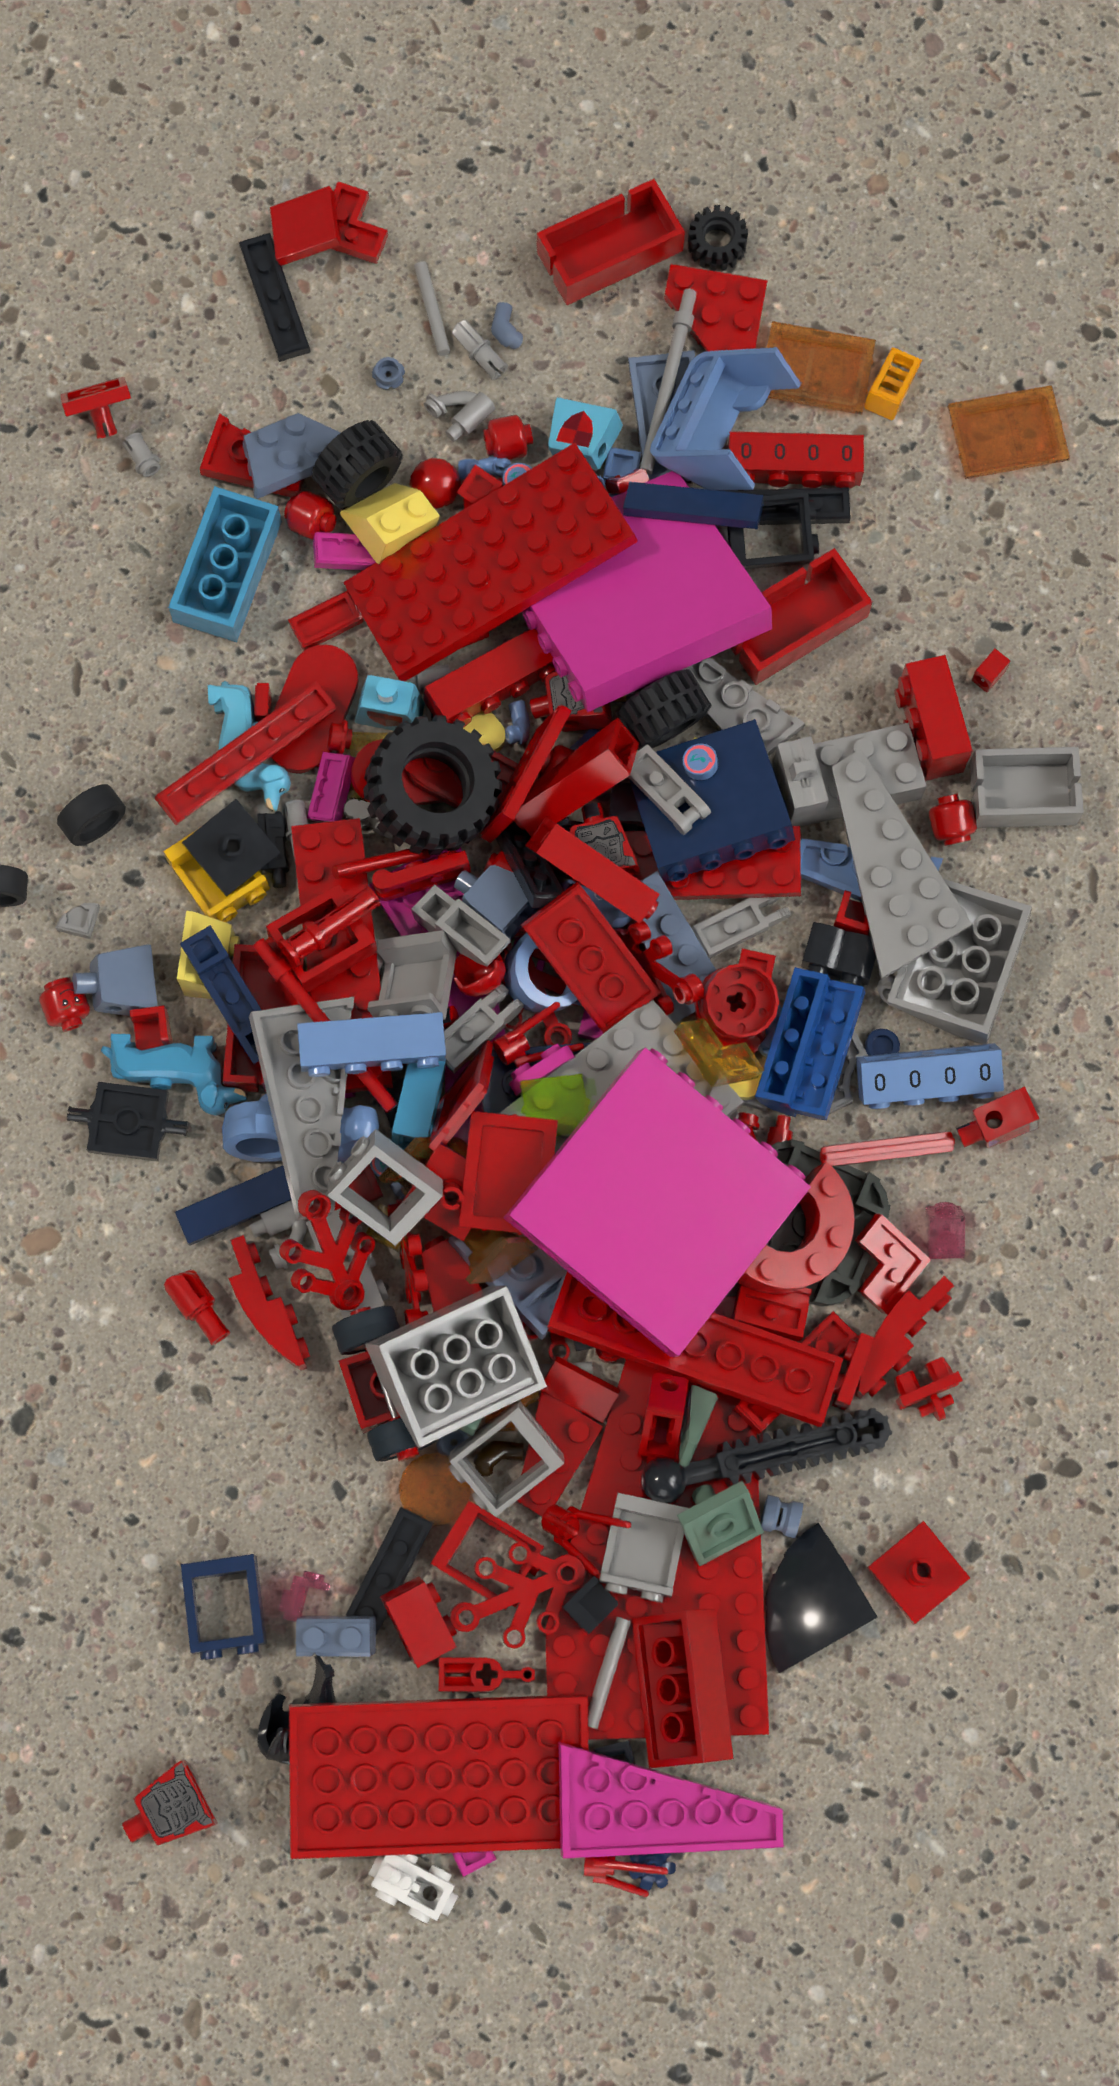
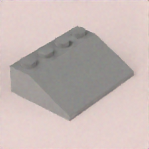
(967, 976)
(457, 1364)

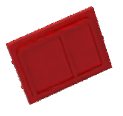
(462, 1097)
(501, 1164)

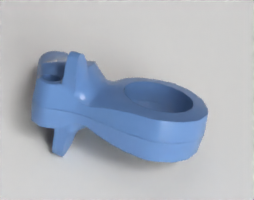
(516, 961)
(251, 1134)

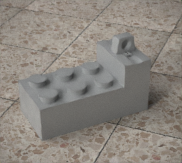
(807, 778)

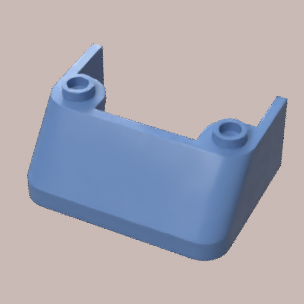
(706, 408)

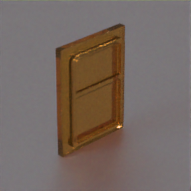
(828, 364)
(1008, 432)

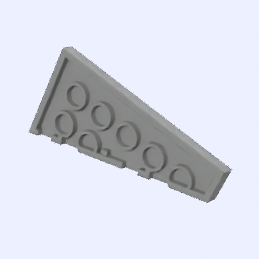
(898, 883)

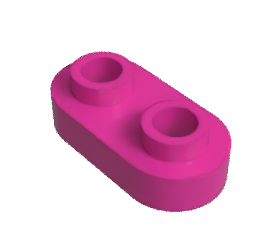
(552, 1060)

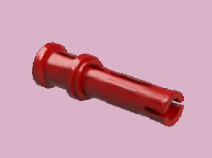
(315, 934)

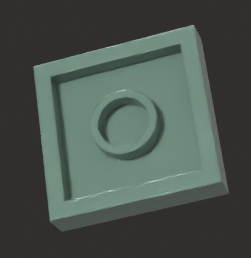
(719, 1521)

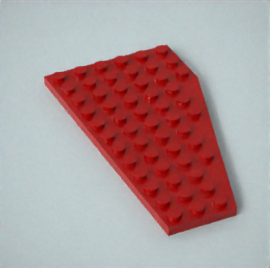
(726, 1583)

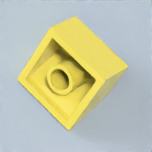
(390, 519)
(187, 976)

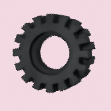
(717, 221)

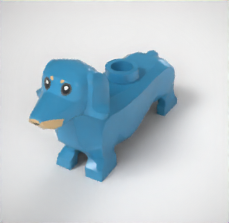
(175, 1064)

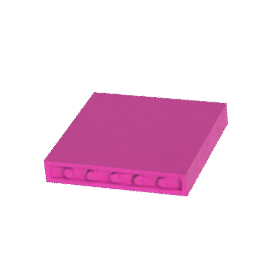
(649, 609)
(658, 1201)

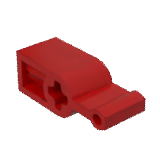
(472, 1683)

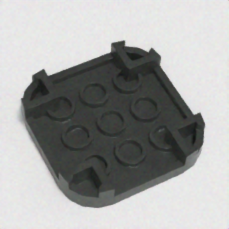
(867, 1200)

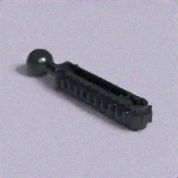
(666, 1479)

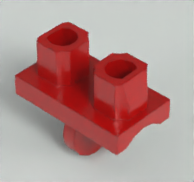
(942, 1380)

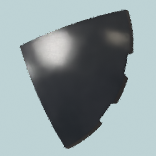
(811, 1600)

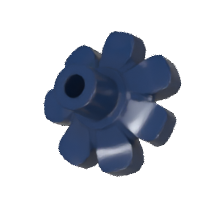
(647, 1879)

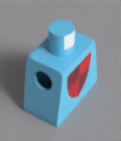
(588, 426)
(388, 703)

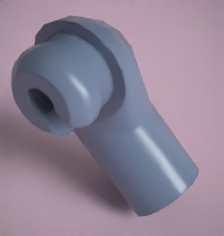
(503, 329)

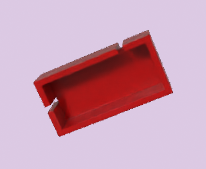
(606, 245)
(805, 615)
(269, 994)

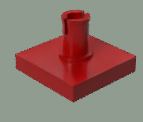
(97, 401)
(451, 1168)
(918, 1572)

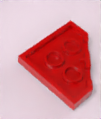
(724, 309)

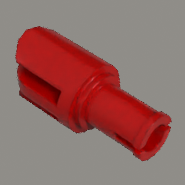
(196, 1304)

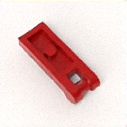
(420, 875)

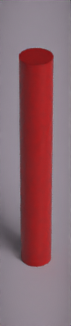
(377, 862)

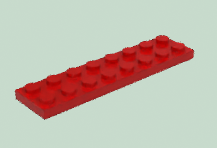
(315, 852)
(720, 1356)

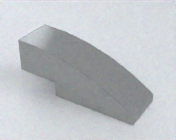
(463, 926)

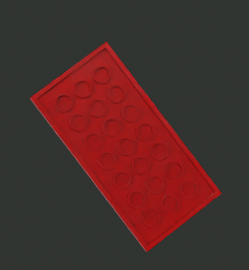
(489, 562)
(429, 1774)

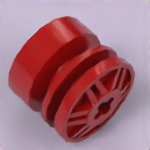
(754, 994)

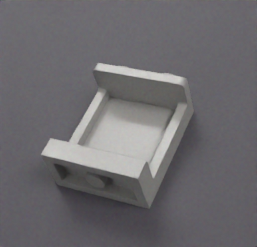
(415, 975)
(645, 1553)

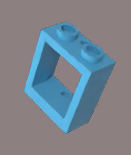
(418, 1103)

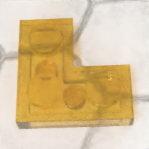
(716, 1062)

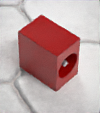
(991, 670)

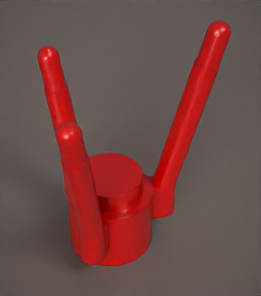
(512, 1045)
(565, 1525)
(602, 1866)

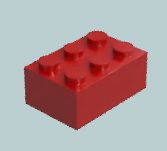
(934, 717)

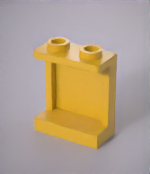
(204, 890)

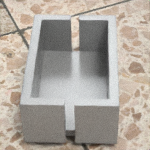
(1026, 787)

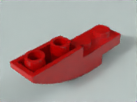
(270, 1318)
(890, 1343)

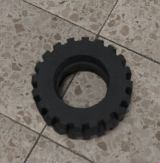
(462, 754)

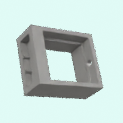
(426, 1194)
(536, 1436)

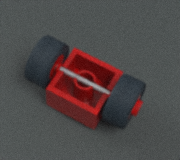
(369, 1398)

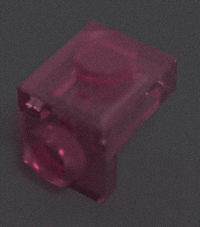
(945, 1231)
(293, 1600)

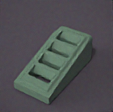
(696, 1415)

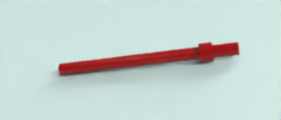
(281, 971)

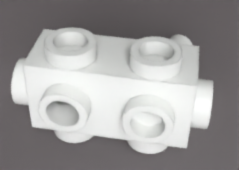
(403, 1880)

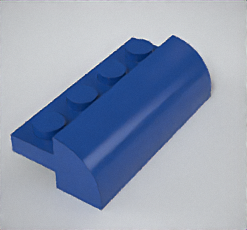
(809, 1045)

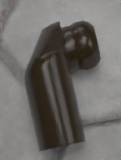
(494, 1453)

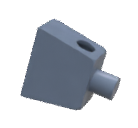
(496, 898)
(119, 981)

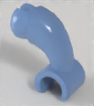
(491, 465)

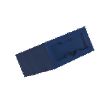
(216, 1568)

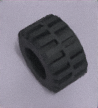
(357, 464)
(664, 709)

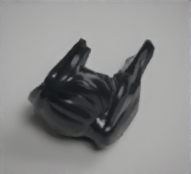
(274, 1723)

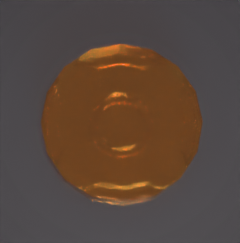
(432, 1489)

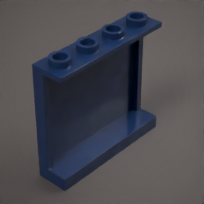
(743, 804)

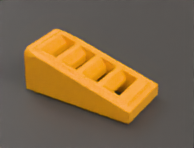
(886, 402)

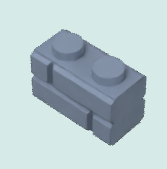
(336, 1636)

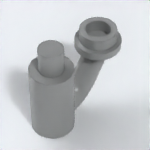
(474, 412)
(276, 1221)

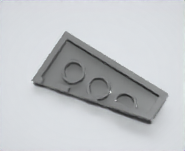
(737, 703)

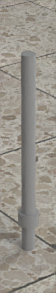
(682, 324)

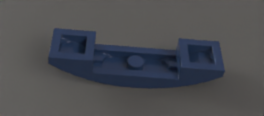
(223, 985)

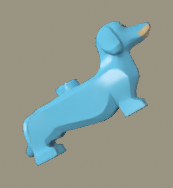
(238, 718)

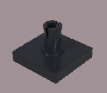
(231, 847)

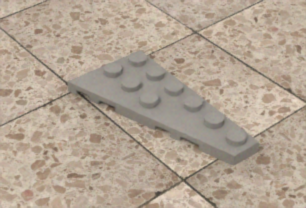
(302, 1107)

